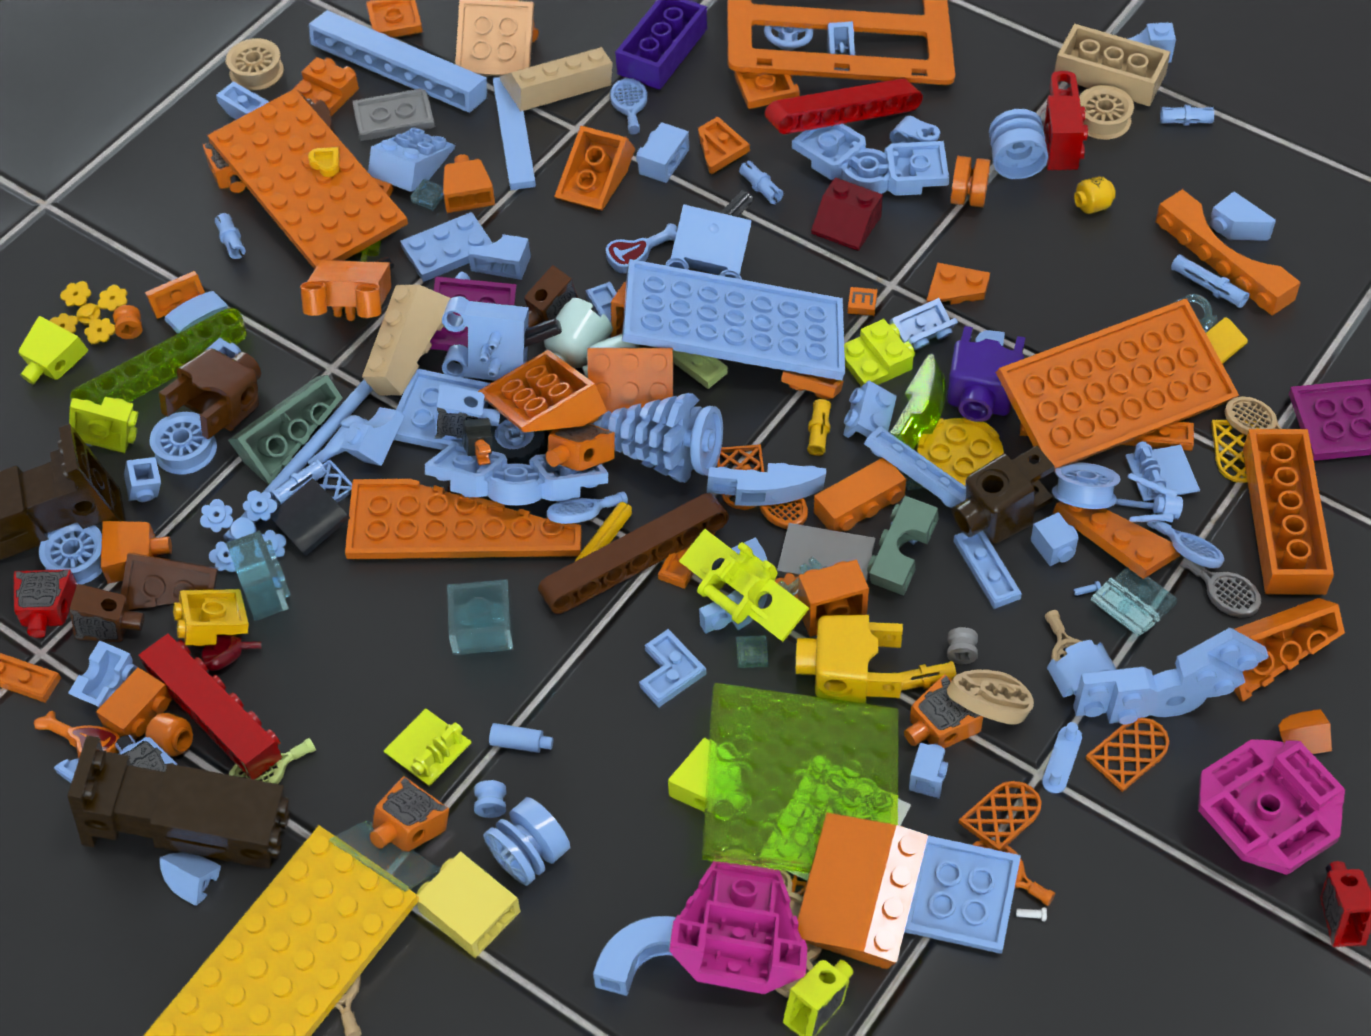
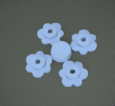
(241, 526)

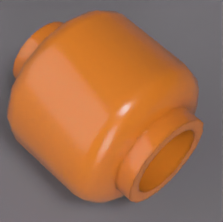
(170, 733)

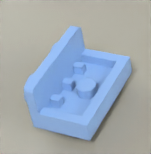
(924, 324)
(869, 409)

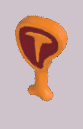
(78, 734)

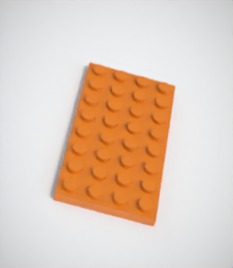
(317, 213)
(1117, 384)

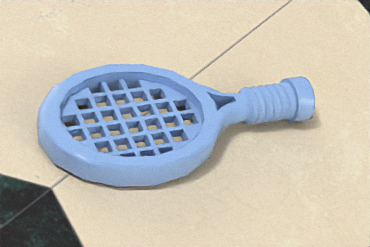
(629, 109)
(582, 509)
(1191, 546)

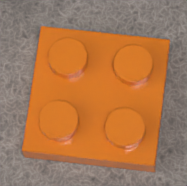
(394, 17)

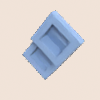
(195, 311)

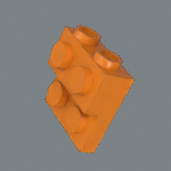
(328, 83)
(764, 88)

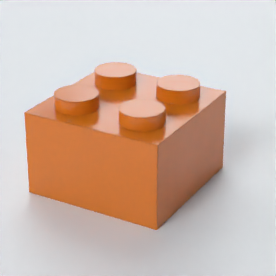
(833, 591)

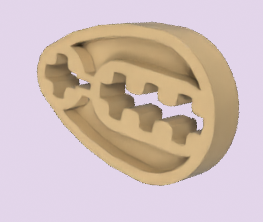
(992, 695)

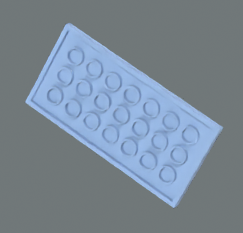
(734, 320)

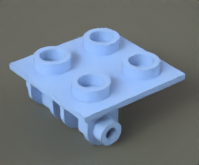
(1164, 467)

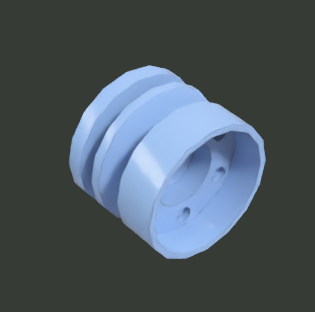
(1018, 144)
(523, 844)

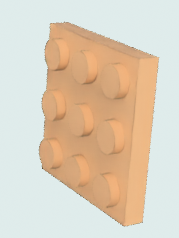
(494, 36)

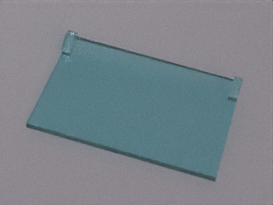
(390, 862)

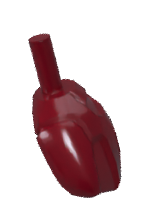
(225, 651)

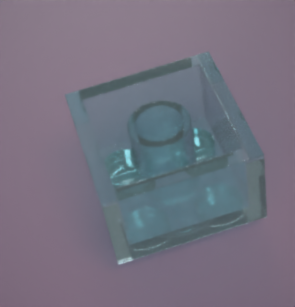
(259, 575)
(480, 617)

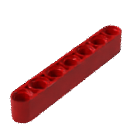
(843, 106)

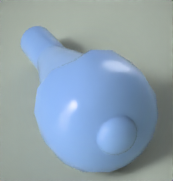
(333, 446)

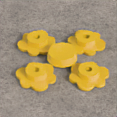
(90, 313)

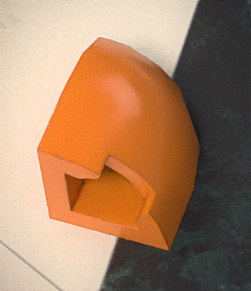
(1310, 728)

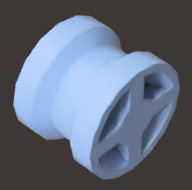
(490, 799)

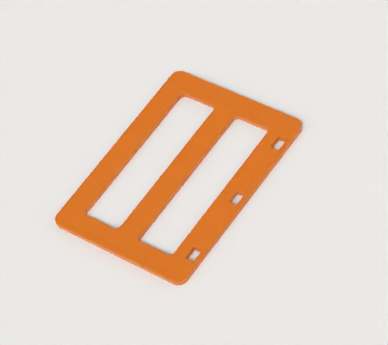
(932, 25)

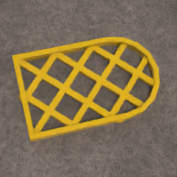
(1219, 456)

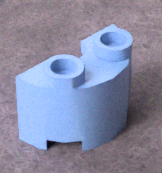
(1080, 658)
(105, 674)

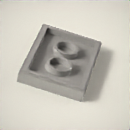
(393, 114)
(825, 546)

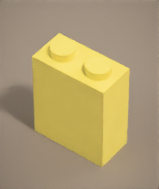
(467, 904)

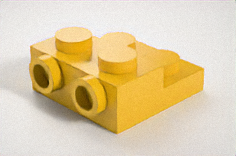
(209, 613)

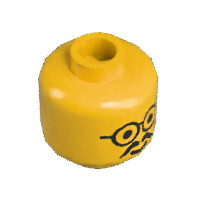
(1094, 194)

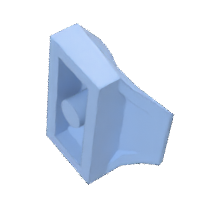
(238, 100)

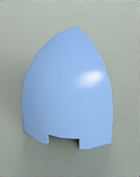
(188, 875)

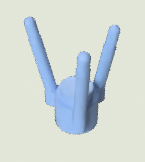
(1166, 506)

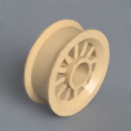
(255, 64)
(1106, 111)

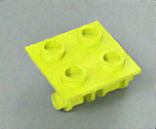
(428, 746)

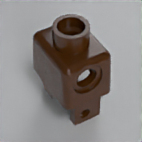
(216, 388)

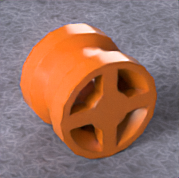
(127, 322)

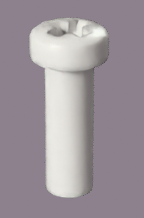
(1027, 913)

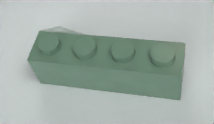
(279, 433)

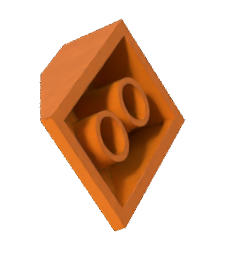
(594, 168)

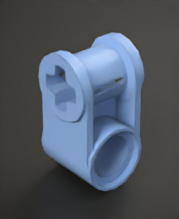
(914, 130)

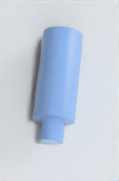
(519, 738)

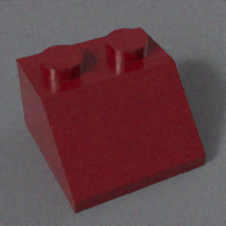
(847, 214)

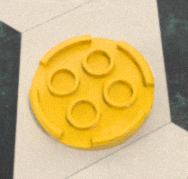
(960, 446)

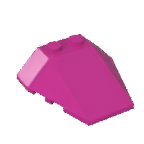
(740, 930)

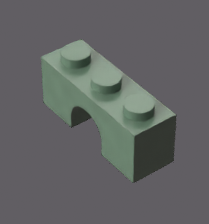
(910, 522)

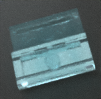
(1134, 601)

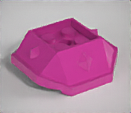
(1289, 782)

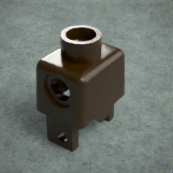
(1002, 496)

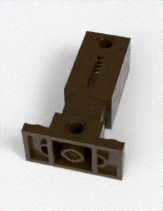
(56, 495)
(178, 808)

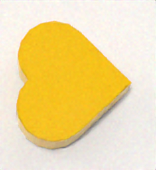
(325, 160)

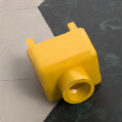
(842, 658)

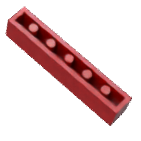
(212, 707)

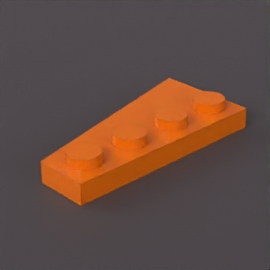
(1124, 540)

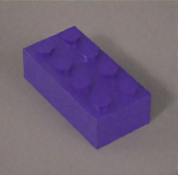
(661, 41)

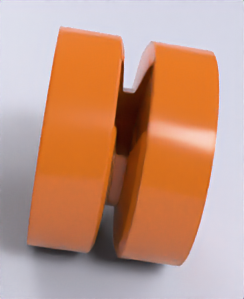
(970, 181)

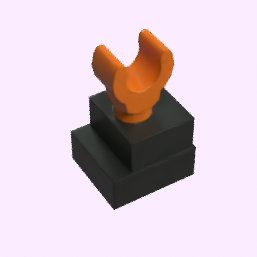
(478, 439)

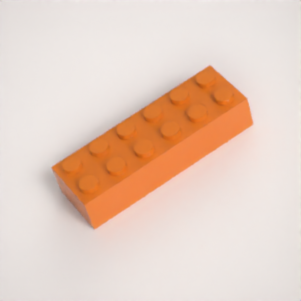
(1287, 512)

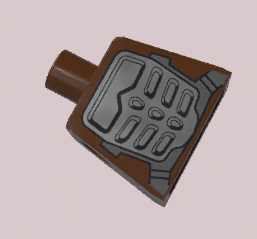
(549, 296)
(102, 615)

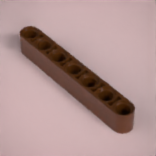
(632, 553)

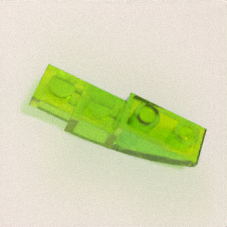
(925, 404)

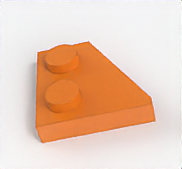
(721, 144)
(958, 284)

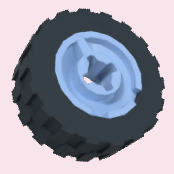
(515, 444)

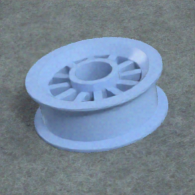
(180, 444)
(1086, 485)
(74, 550)

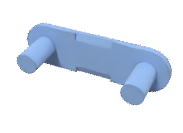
(1062, 759)

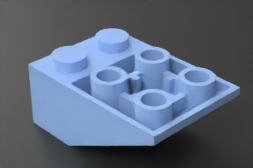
(408, 158)

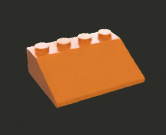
(545, 395)
(861, 888)

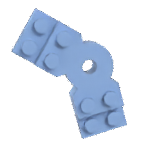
(900, 170)
(511, 482)
(1201, 673)

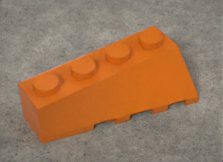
(1288, 639)

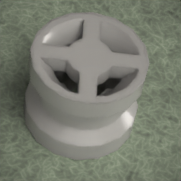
(962, 645)

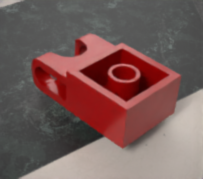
(1064, 124)

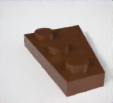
(158, 580)

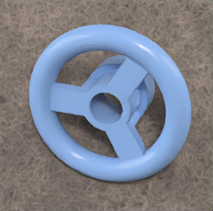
(788, 37)

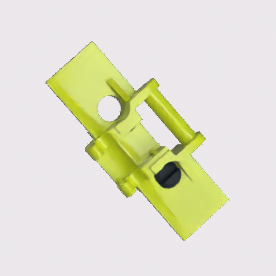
(747, 575)

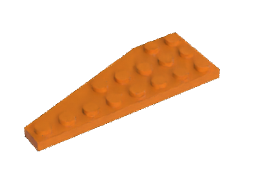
(426, 522)

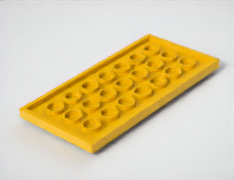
(292, 949)

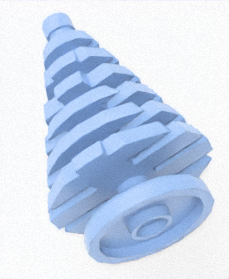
(668, 435)

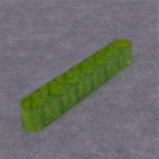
(162, 361)

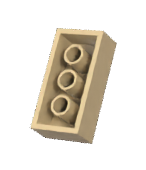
(1113, 61)

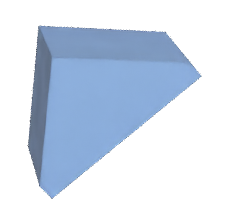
(840, 39)

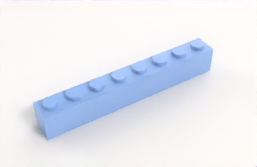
(398, 61)

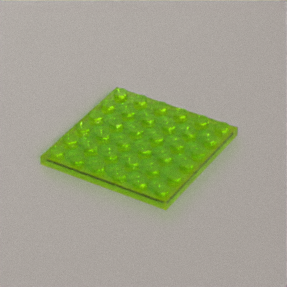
(786, 764)

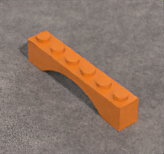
(1266, 283)

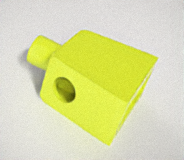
(49, 351)
(690, 778)

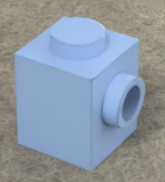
(142, 479)
(1054, 539)

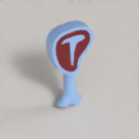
(620, 251)

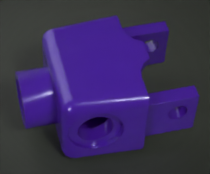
(973, 377)

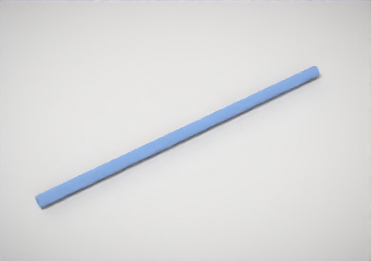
(322, 435)

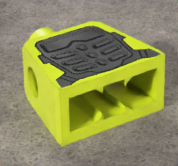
(817, 997)

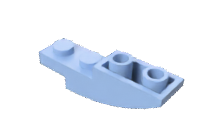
(776, 486)

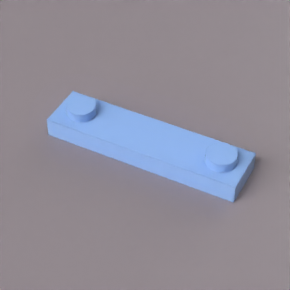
(916, 466)

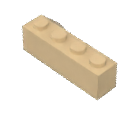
(559, 79)
(404, 337)

